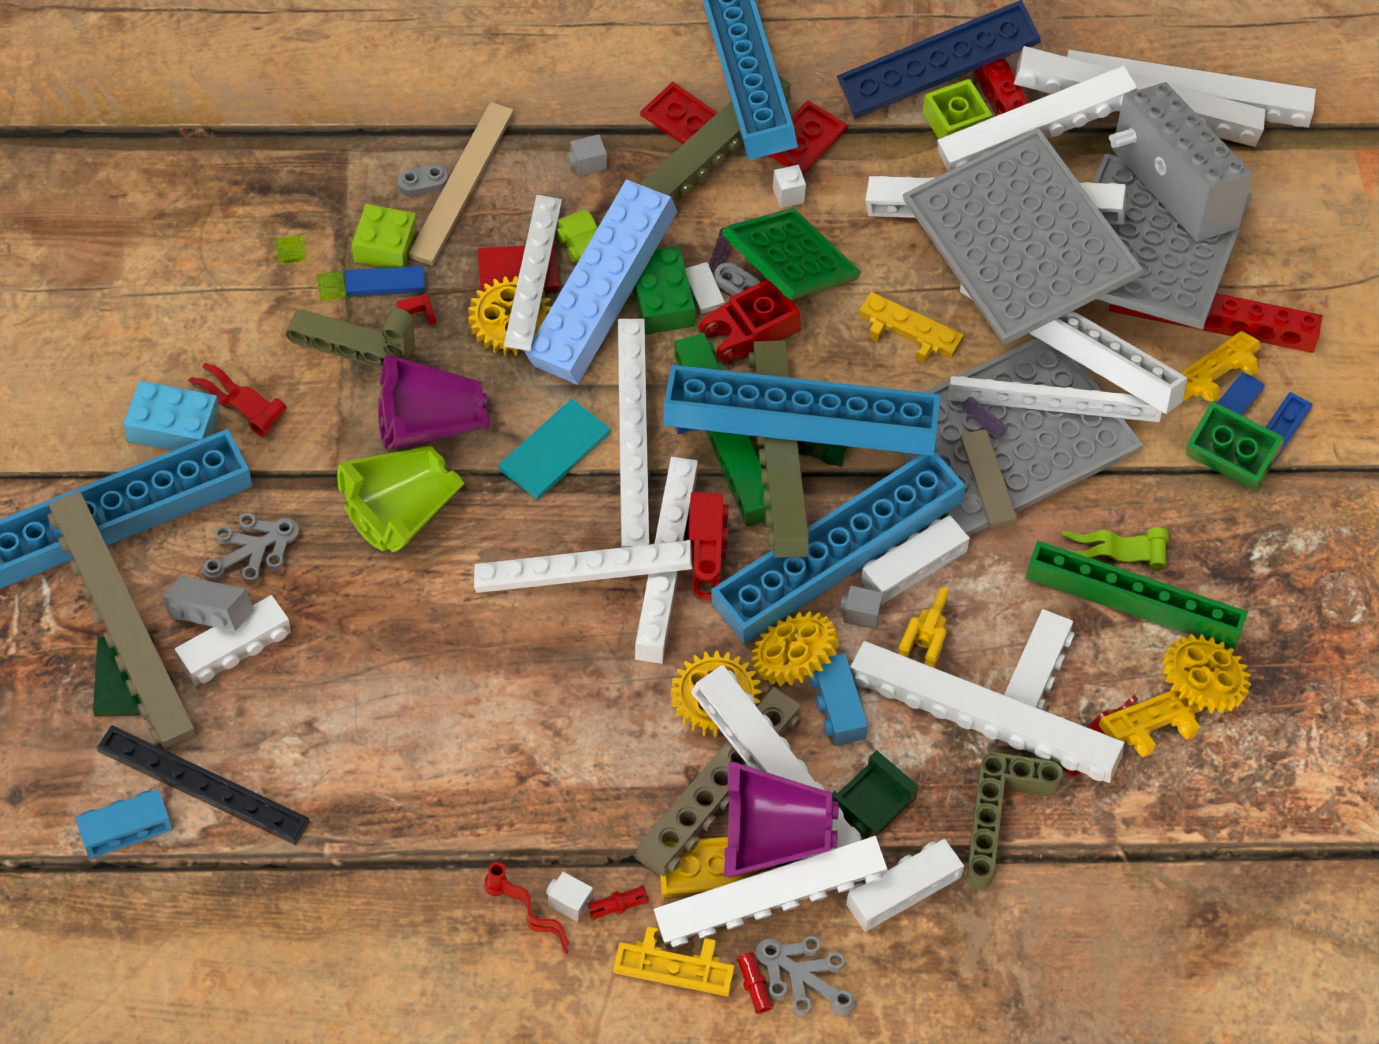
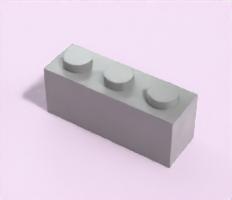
(208, 603)

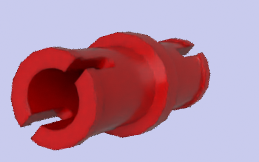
(618, 902)
(754, 983)

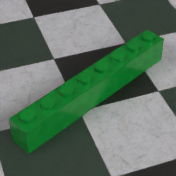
(733, 451)
(1135, 594)

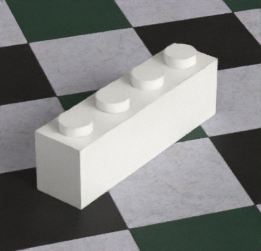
(916, 558)
(223, 649)
(1040, 658)
(905, 884)

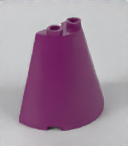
(427, 404)
(775, 821)

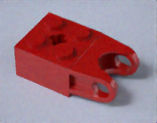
(752, 316)
(708, 538)

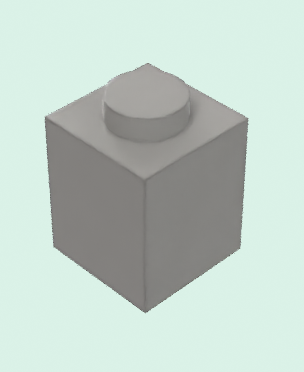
(587, 155)
(861, 607)

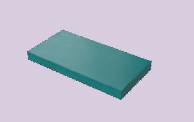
(554, 449)

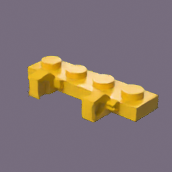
(927, 333)
(1233, 353)
(1138, 720)
(653, 964)

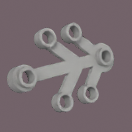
(252, 546)
(802, 973)

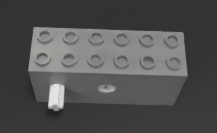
(1181, 161)

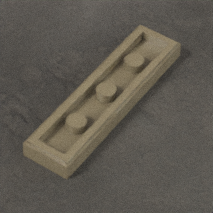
(988, 479)

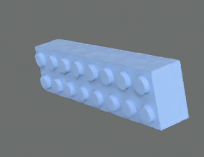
(601, 281)

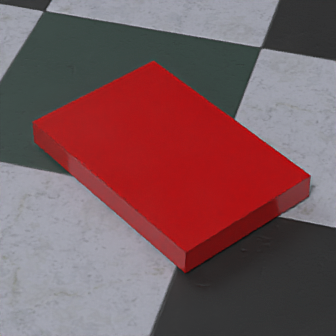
(677, 113)
(815, 135)
(507, 261)

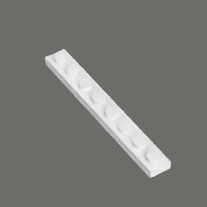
(533, 273)
(1052, 398)
(583, 566)

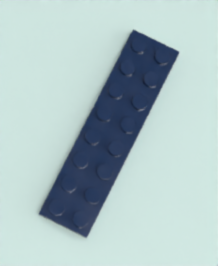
(938, 59)

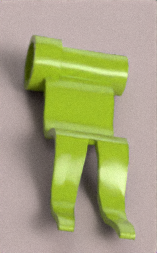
(1126, 549)

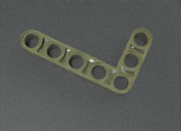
(353, 340)
(991, 808)

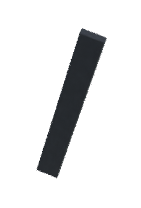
(203, 785)

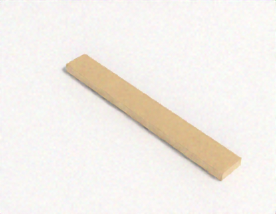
(461, 184)

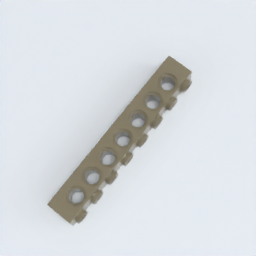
(662, 858)

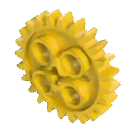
(492, 304)
(795, 648)
(692, 673)
(1206, 673)

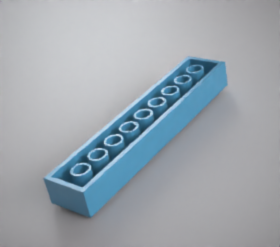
(750, 77)
(801, 410)
(128, 503)
(839, 545)

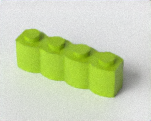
(576, 233)

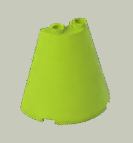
(395, 494)

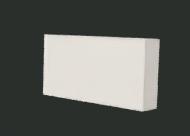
(704, 288)

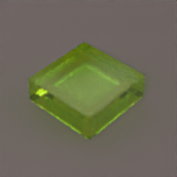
(290, 249)
(331, 285)

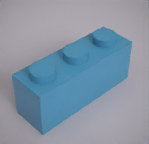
(839, 702)
(123, 823)

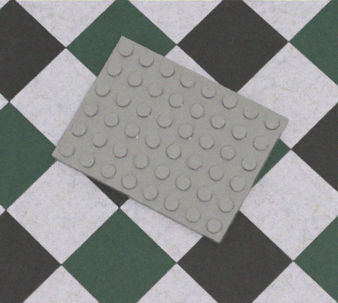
(1022, 235)
(1177, 271)
(1041, 447)

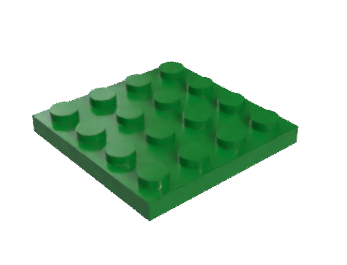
(791, 253)

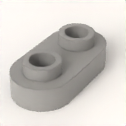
(422, 181)
(739, 278)

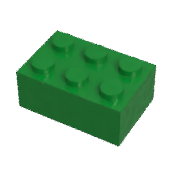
(665, 293)
(1234, 446)

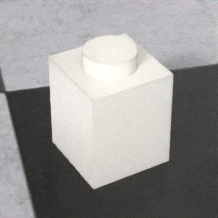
(789, 186)
(569, 896)

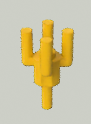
(927, 630)

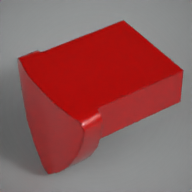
(418, 304)

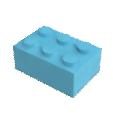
(170, 416)

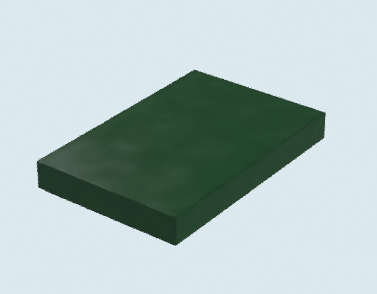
(110, 687)

